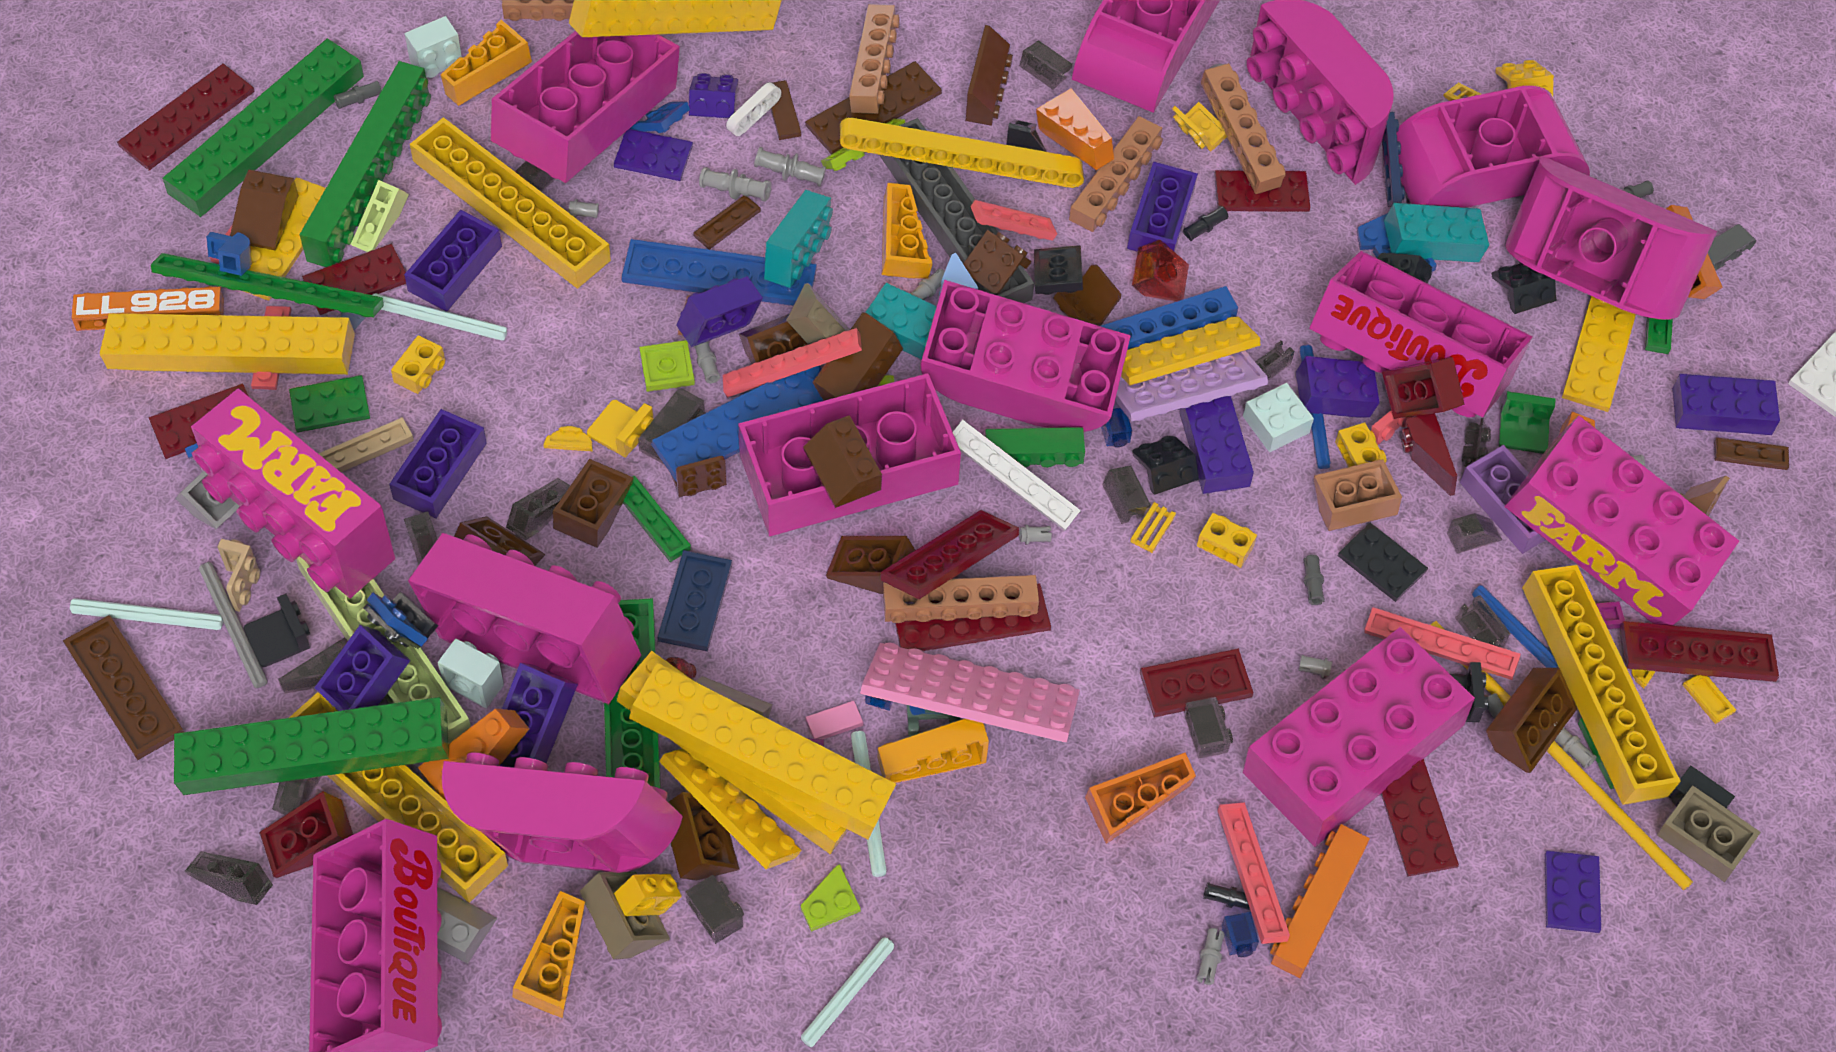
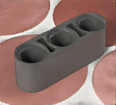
(1730, 245)

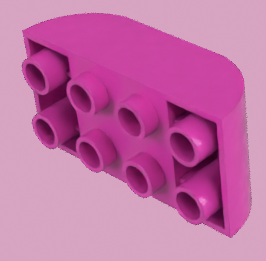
(1139, 47)
(1324, 82)
(1483, 147)
(1608, 242)
(1023, 360)
(561, 816)

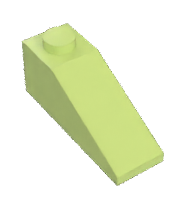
(379, 216)

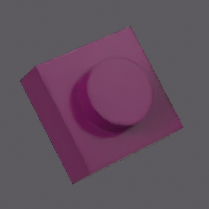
(1611, 614)

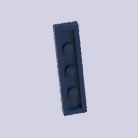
(1392, 169)

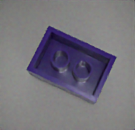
(719, 311)
(1337, 387)
(362, 671)

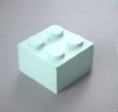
(433, 46)
(1278, 417)
(471, 672)

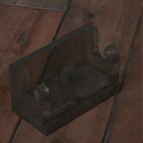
(1045, 64)
(1275, 360)
(1125, 493)
(1482, 623)

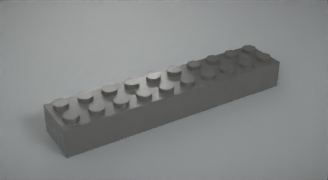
(946, 209)

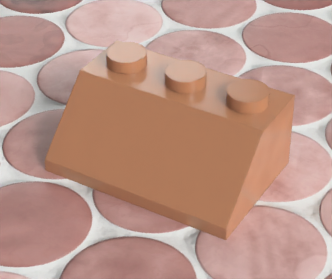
(1356, 495)

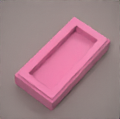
(834, 721)

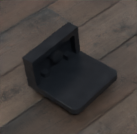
(1410, 264)
(1526, 287)
(1167, 463)
(414, 615)
(278, 633)
(1474, 682)

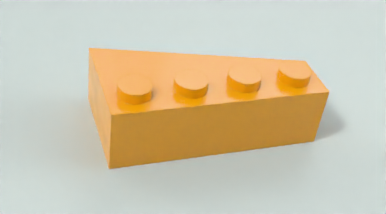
(486, 64)
(902, 236)
(934, 751)
(550, 963)

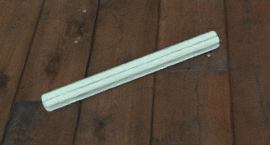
(443, 318)
(146, 614)
(874, 843)

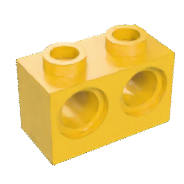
(415, 362)
(1357, 453)
(1224, 544)
(647, 894)

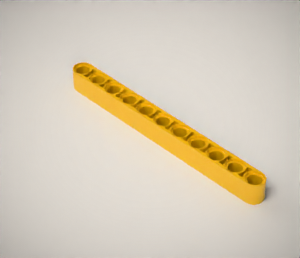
(961, 152)

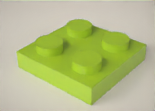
(667, 365)

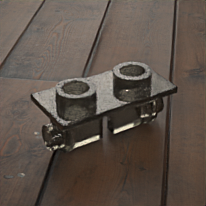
(1478, 436)

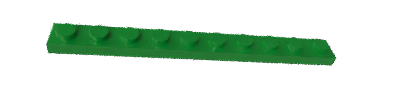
(268, 285)

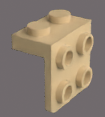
(241, 561)

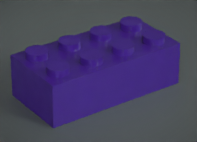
(1162, 206)
(453, 260)
(1725, 404)
(1218, 445)
(438, 463)
(542, 704)

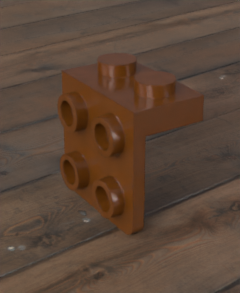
(995, 261)
(1094, 301)
(700, 476)

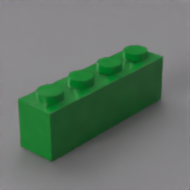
(1041, 445)

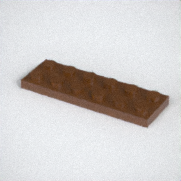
(904, 92)
(123, 687)

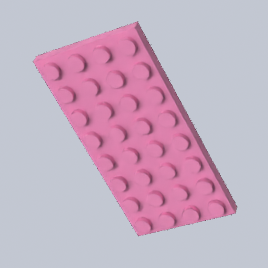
(971, 691)

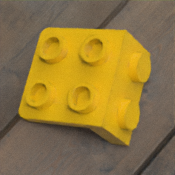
(1526, 74)
(1201, 126)
(620, 426)

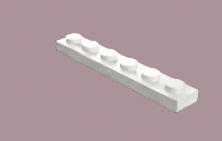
(1015, 476)

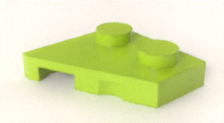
(830, 901)

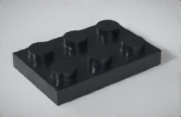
(1058, 270)
(1382, 562)

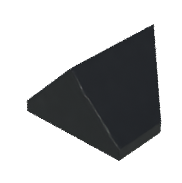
(1024, 135)

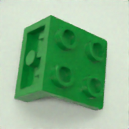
(1525, 422)

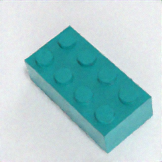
(1437, 232)
(798, 238)
(905, 316)

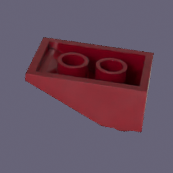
(1423, 388)
(1429, 450)
(305, 832)

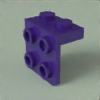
(712, 96)

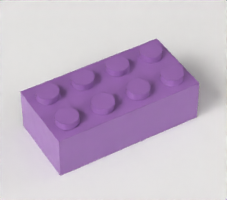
(1492, 484)

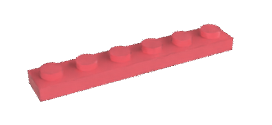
(792, 362)
(1445, 643)
(1253, 873)

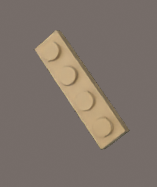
(368, 445)

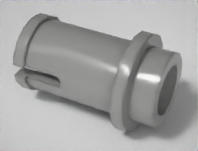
(583, 209)
(1034, 534)
(1315, 666)

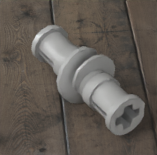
(789, 166)
(735, 184)

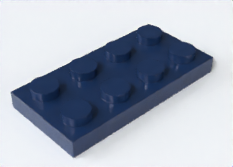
(695, 601)

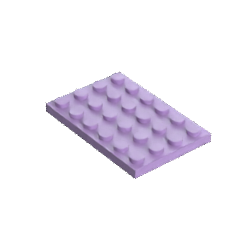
(1190, 386)

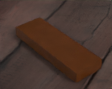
(784, 114)
(726, 222)
(1751, 453)

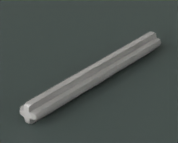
(233, 625)

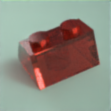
(1160, 272)

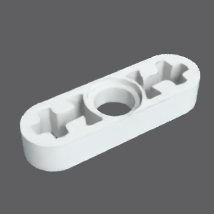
(763, 100)

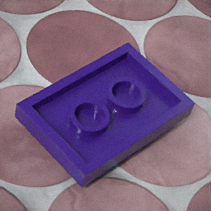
(653, 154)
(1572, 891)

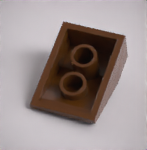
(264, 208)
(591, 503)
(863, 558)

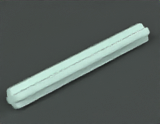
(847, 992)

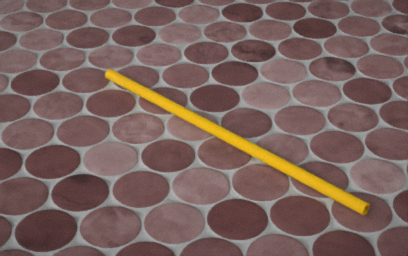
(1601, 797)

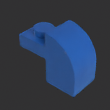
(232, 252)

